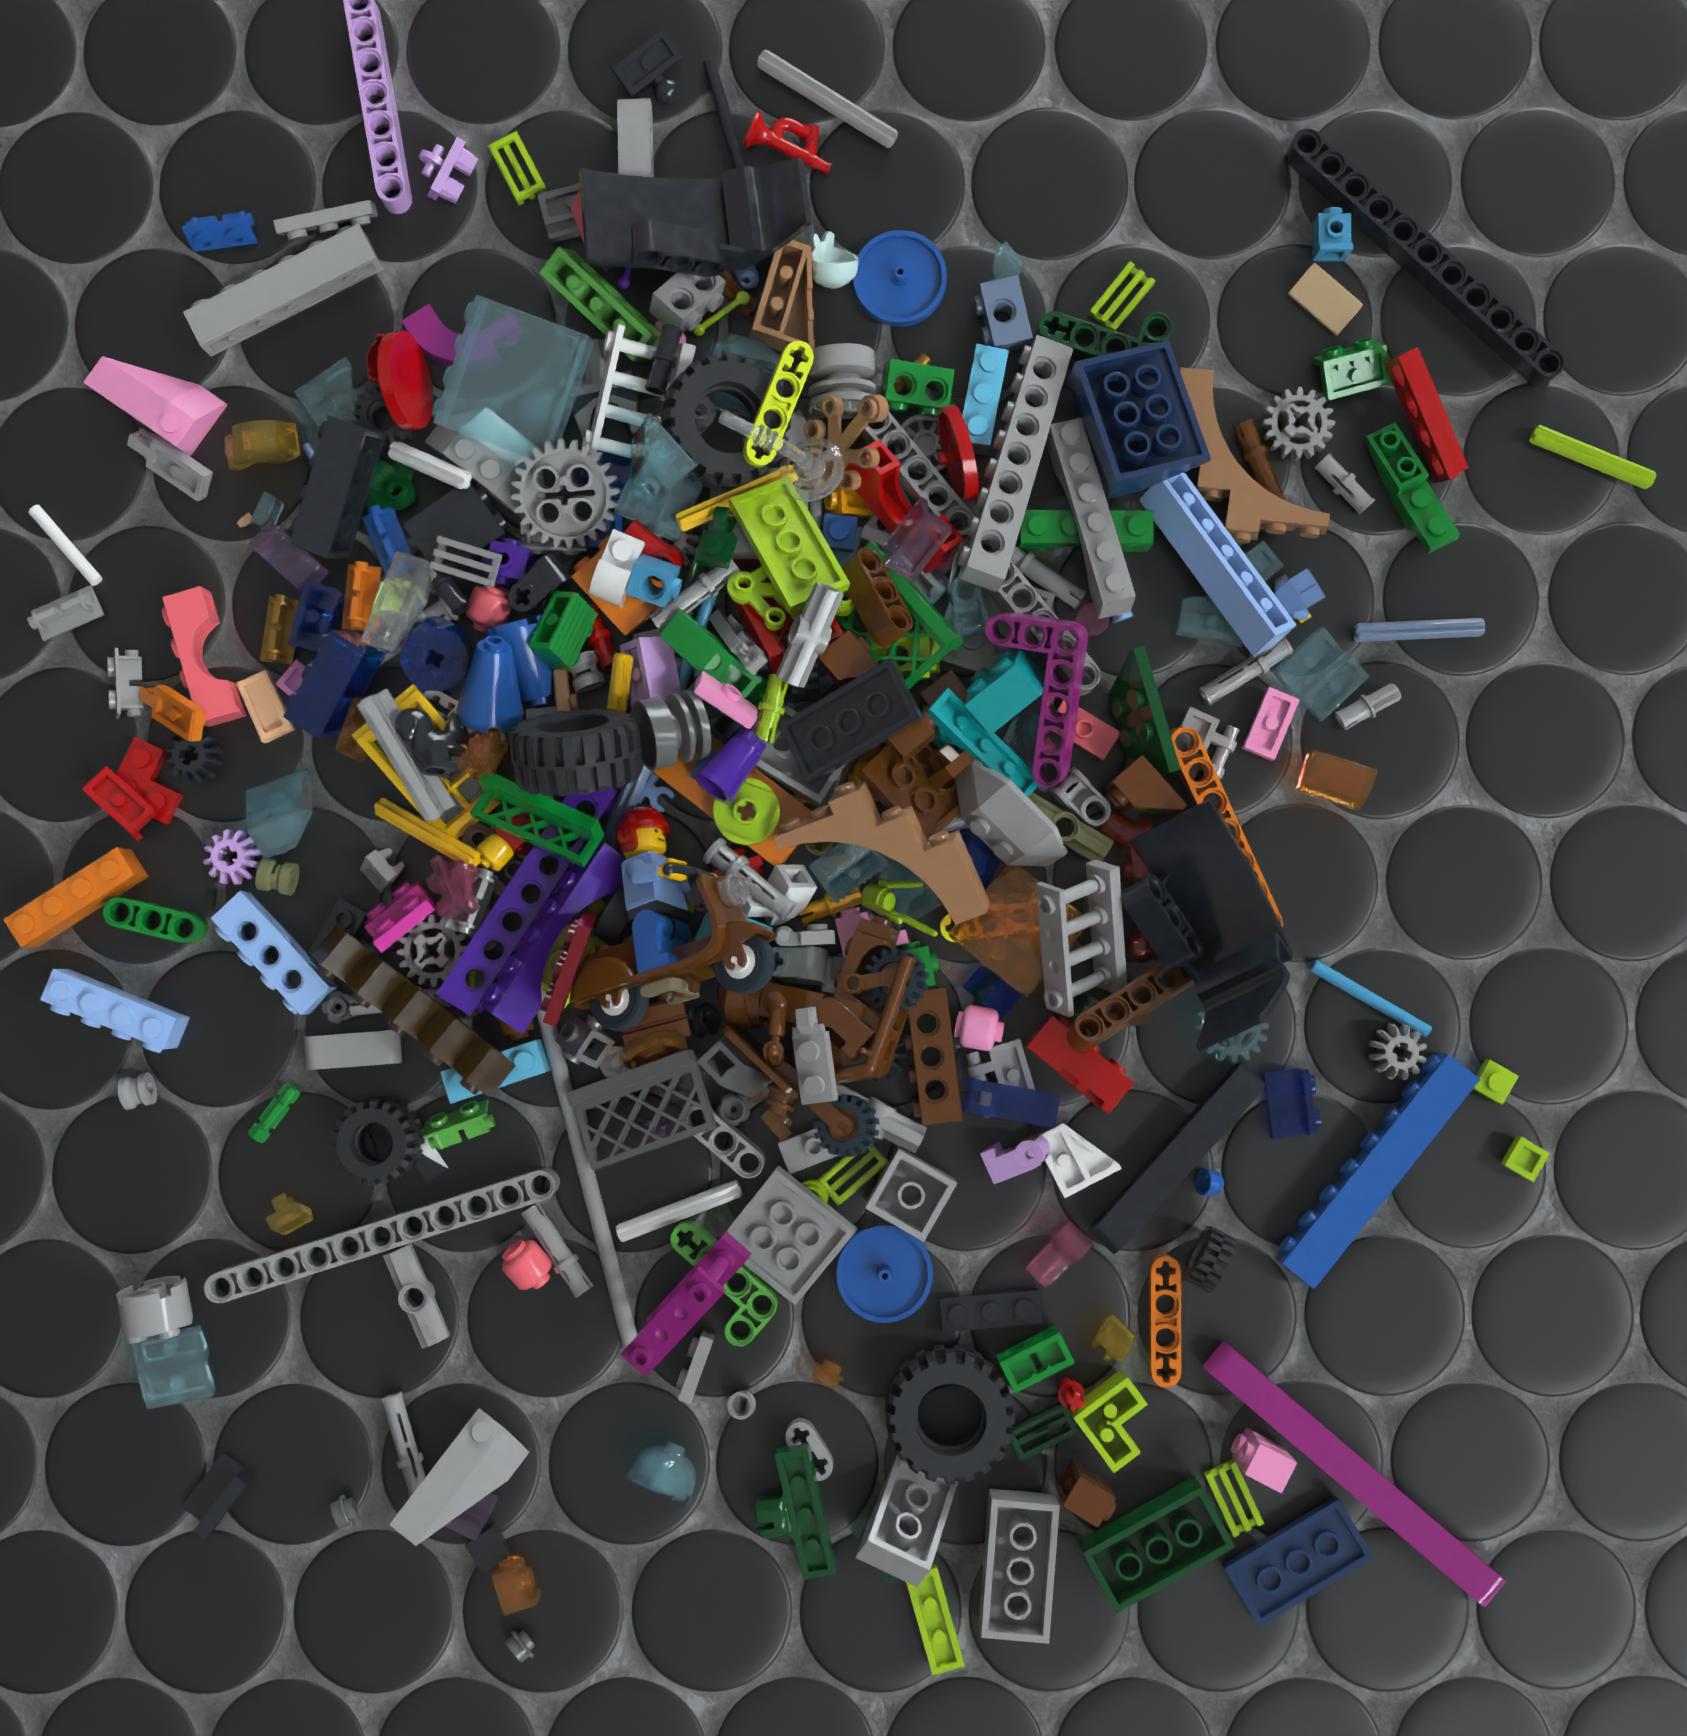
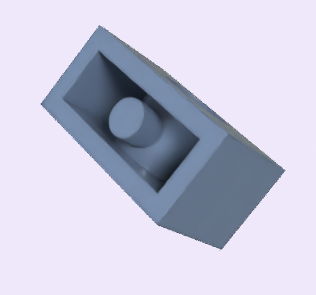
(1007, 297)

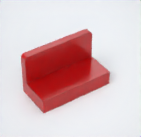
(120, 802)

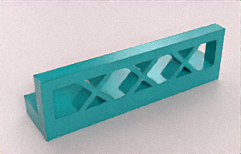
(962, 729)

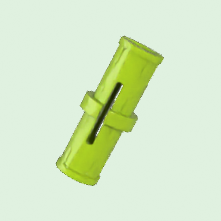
(771, 709)

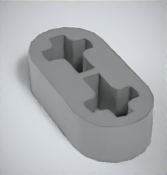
(816, 1445)

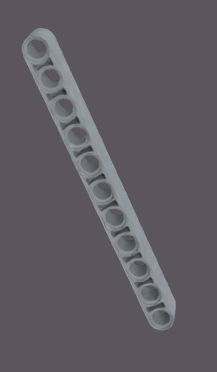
(955, 508)
(368, 1241)

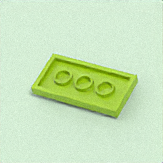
(787, 543)

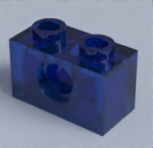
(314, 616)

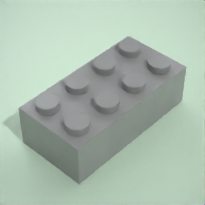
(1018, 1565)

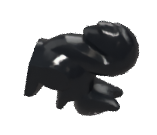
(431, 747)

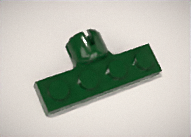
(798, 1512)

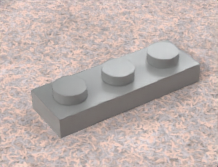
(326, 220)

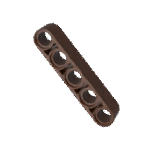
(1125, 1007)

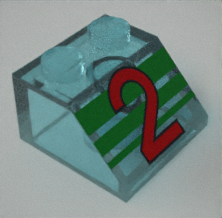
(657, 464)

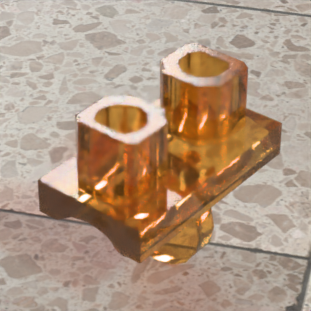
(484, 754)

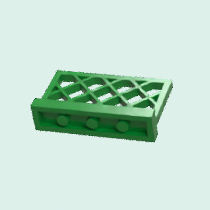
(925, 616)

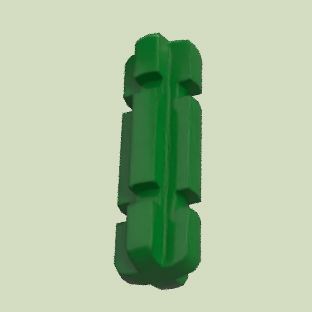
(274, 1113)

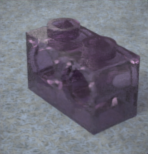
(288, 560)

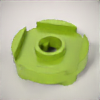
(755, 829)

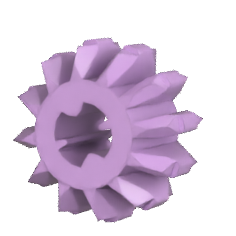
(223, 846)

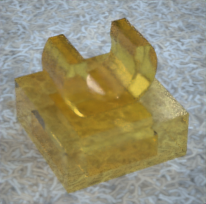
(288, 1215)
(1114, 1339)

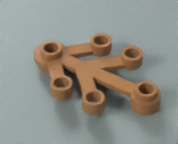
(870, 409)

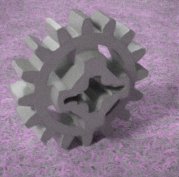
(1306, 433)
(423, 960)

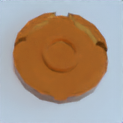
(652, 1048)

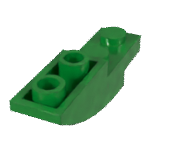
(1408, 489)
(712, 656)

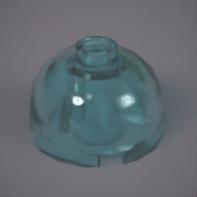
(665, 1471)

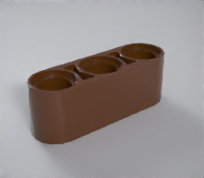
(876, 598)

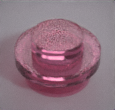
(1088, 618)

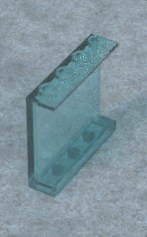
(512, 378)

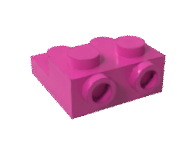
(398, 916)

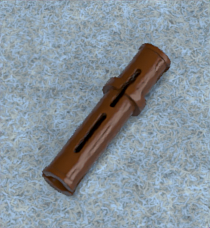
(1257, 458)

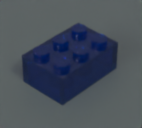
(331, 681)

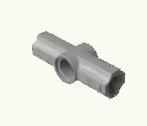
(809, 634)
(893, 1125)
(424, 1316)

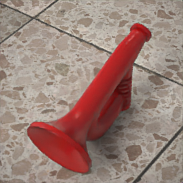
(760, 134)

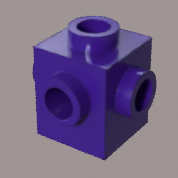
(514, 562)

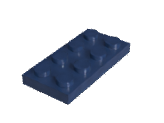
(1298, 1561)

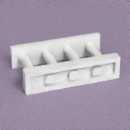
(613, 344)

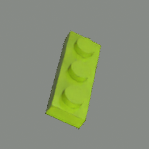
(936, 1623)

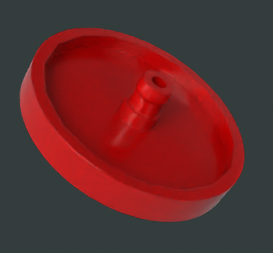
(405, 380)
(957, 453)

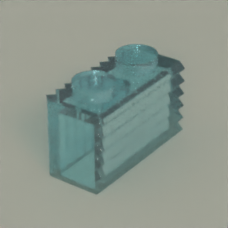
(846, 868)

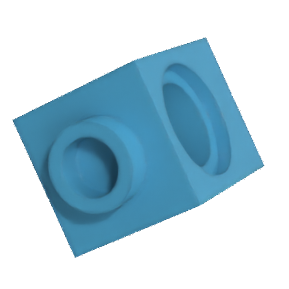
(640, 582)

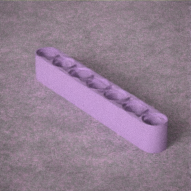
(379, 115)

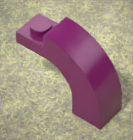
(432, 335)

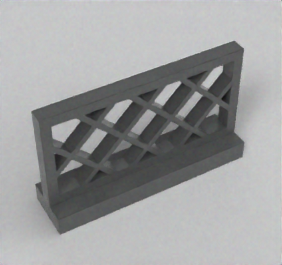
(641, 1080)

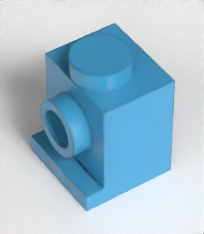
(1327, 244)

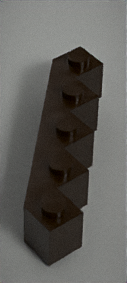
(412, 1012)

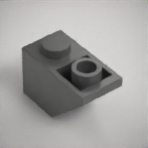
(733, 1068)

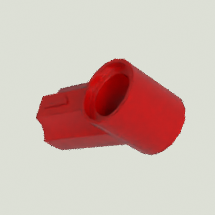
(654, 545)

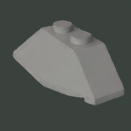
(488, 464)
(1006, 818)

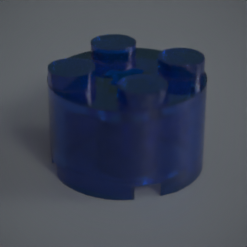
(425, 669)

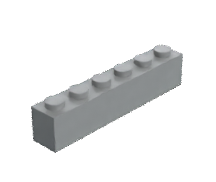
(283, 289)

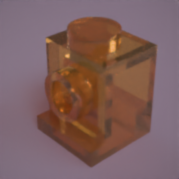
(515, 1585)

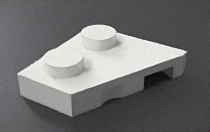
(1075, 1160)

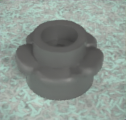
(329, 1007)
(740, 1103)
(344, 1511)
(520, 1645)

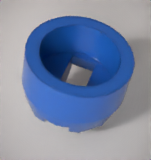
(1208, 1182)

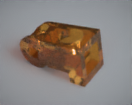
(346, 743)

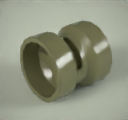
(277, 876)

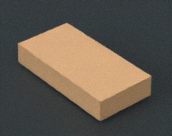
(265, 706)

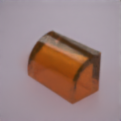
(1336, 779)

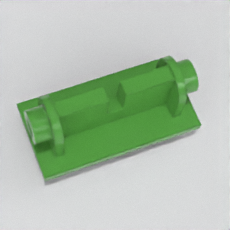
(444, 1128)

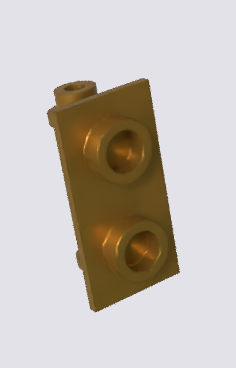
(277, 630)

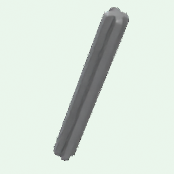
(827, 98)

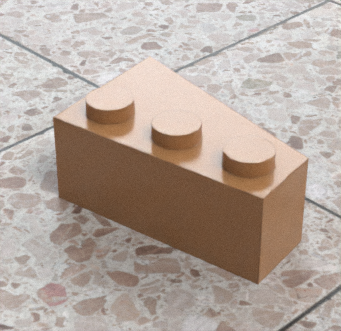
(786, 300)

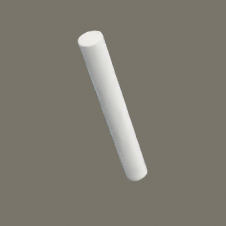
(65, 545)

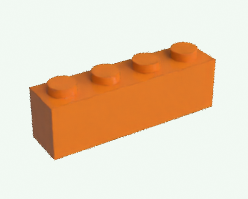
(75, 898)

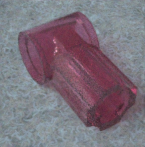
(1064, 1247)

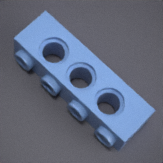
(231, 926)

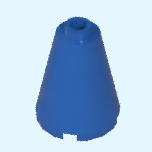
(533, 674)
(491, 689)

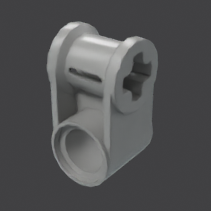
(1080, 797)
(800, 964)

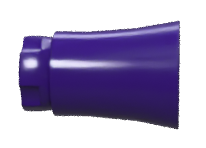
(731, 766)

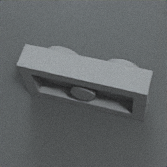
(689, 1378)

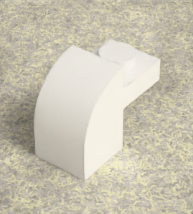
(615, 568)
(793, 883)

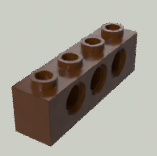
(947, 1106)

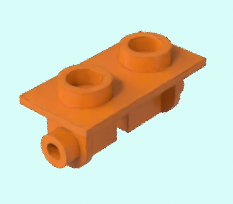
(360, 595)

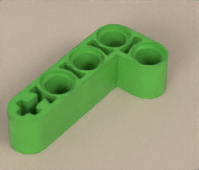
(742, 1296)

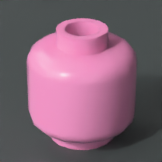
(978, 1028)

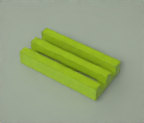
(529, 191)
(1138, 276)
(839, 1199)
(1245, 1523)

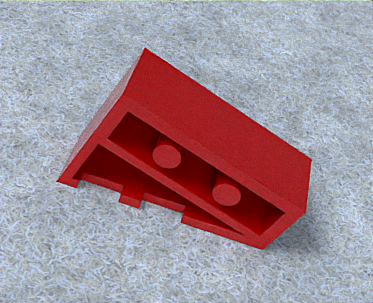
(1088, 1071)

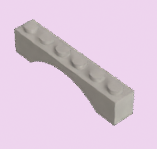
(1103, 556)

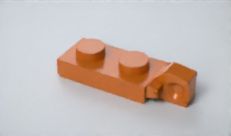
(175, 711)

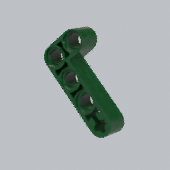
(1100, 337)

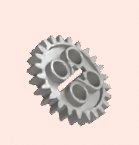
(562, 463)

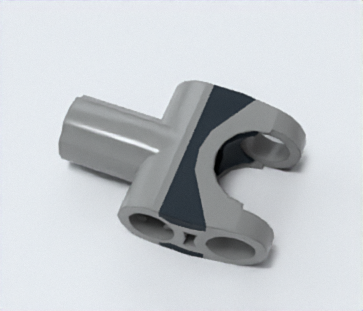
(589, 389)

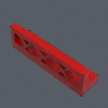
(1426, 415)

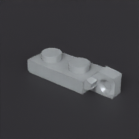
(172, 464)
(739, 641)
(813, 1058)

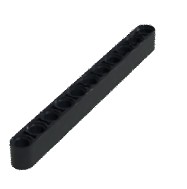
(1440, 258)

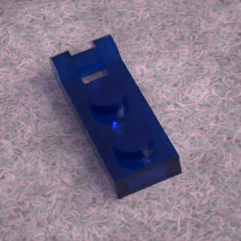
(1012, 1102)

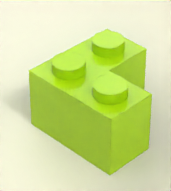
(1103, 1418)

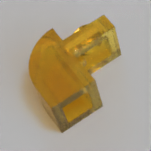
(261, 442)

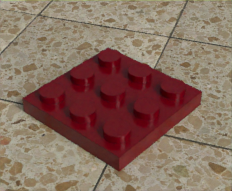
(567, 967)

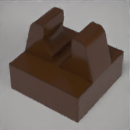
(947, 764)

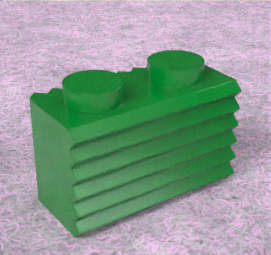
(563, 630)

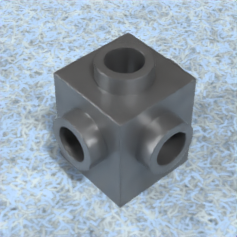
(584, 1041)

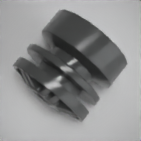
(672, 729)

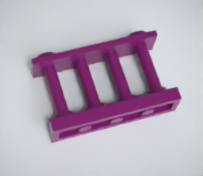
(686, 1304)

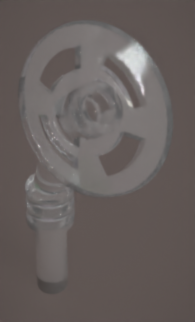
(804, 460)

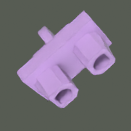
(457, 158)

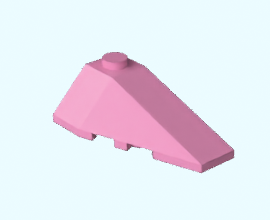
(166, 405)

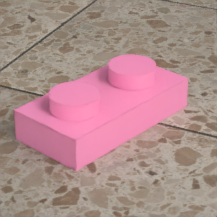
(1270, 724)

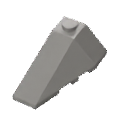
(469, 1470)

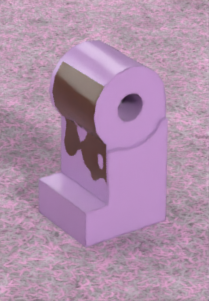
(1017, 1159)

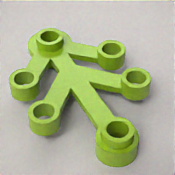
(758, 589)

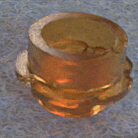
(828, 1373)

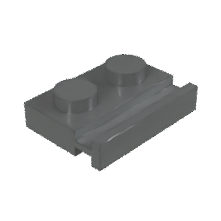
(558, 213)

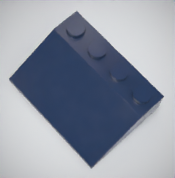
(1137, 417)

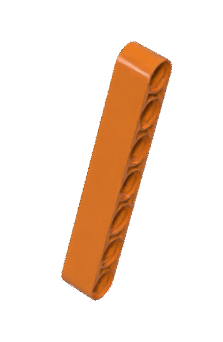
(1211, 784)

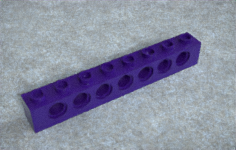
(455, 987)

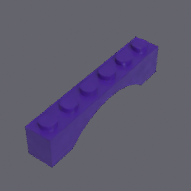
(517, 991)

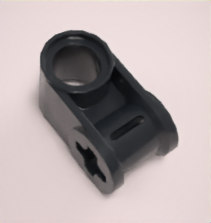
(541, 581)

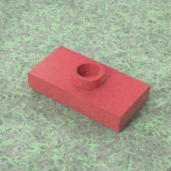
(1092, 733)

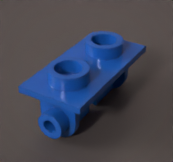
(211, 234)
(385, 534)

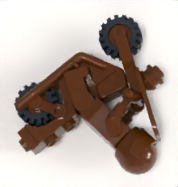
(861, 1038)

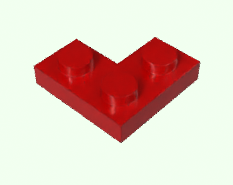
(140, 771)

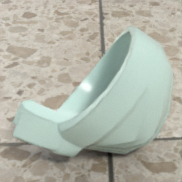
(831, 265)

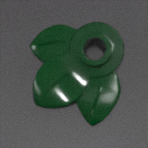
(389, 481)

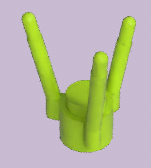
(882, 900)

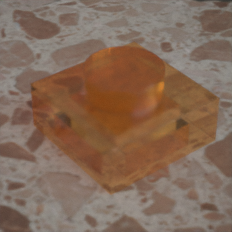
(778, 1124)

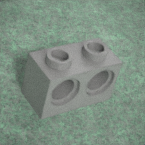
(683, 293)

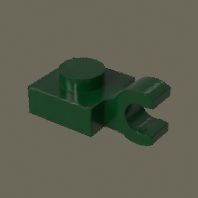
(717, 545)

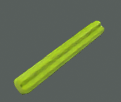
(1592, 457)

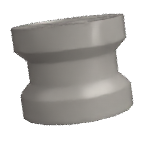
(137, 1091)

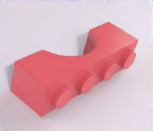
(191, 619)

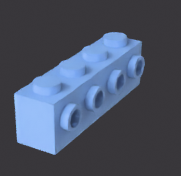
(115, 1009)

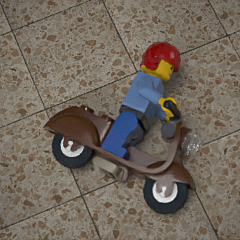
(658, 957)

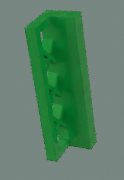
(540, 807)

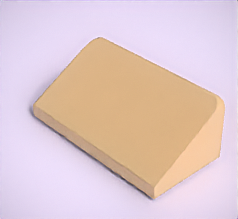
(1325, 299)

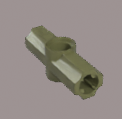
(1083, 839)

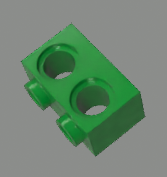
(916, 378)
(1035, 1359)

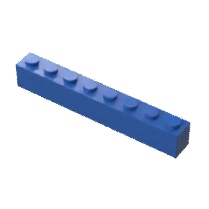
(1376, 1168)

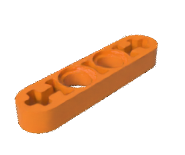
(1161, 1320)

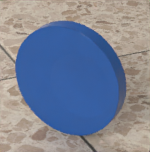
(900, 278)
(884, 1273)

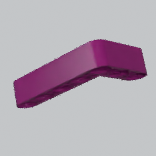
(1054, 684)

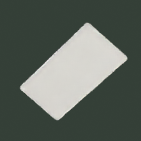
(954, 567)

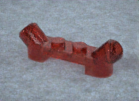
(1122, 831)

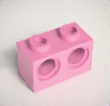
(1263, 1459)

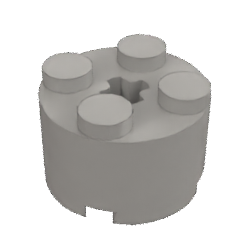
(154, 1309)

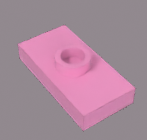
(726, 699)

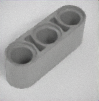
(635, 137)
(352, 1049)
(731, 1155)

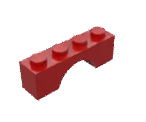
(884, 496)

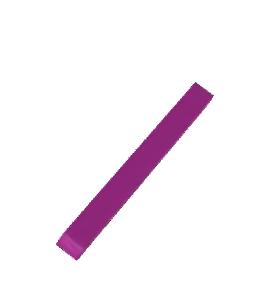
(1354, 1474)

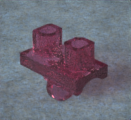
(454, 883)

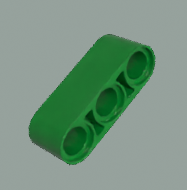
(140, 920)

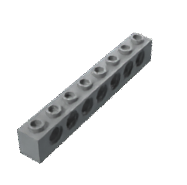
(1051, 362)

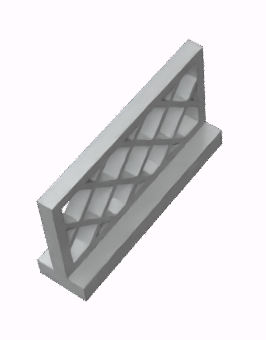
(426, 791)

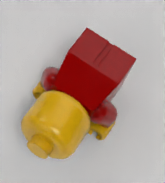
(501, 847)

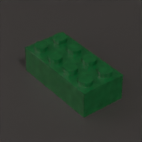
(1155, 1544)

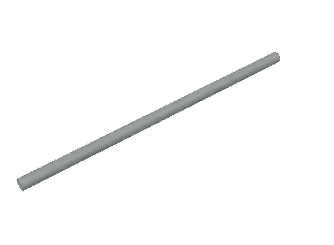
(589, 1185)

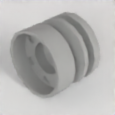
(841, 372)

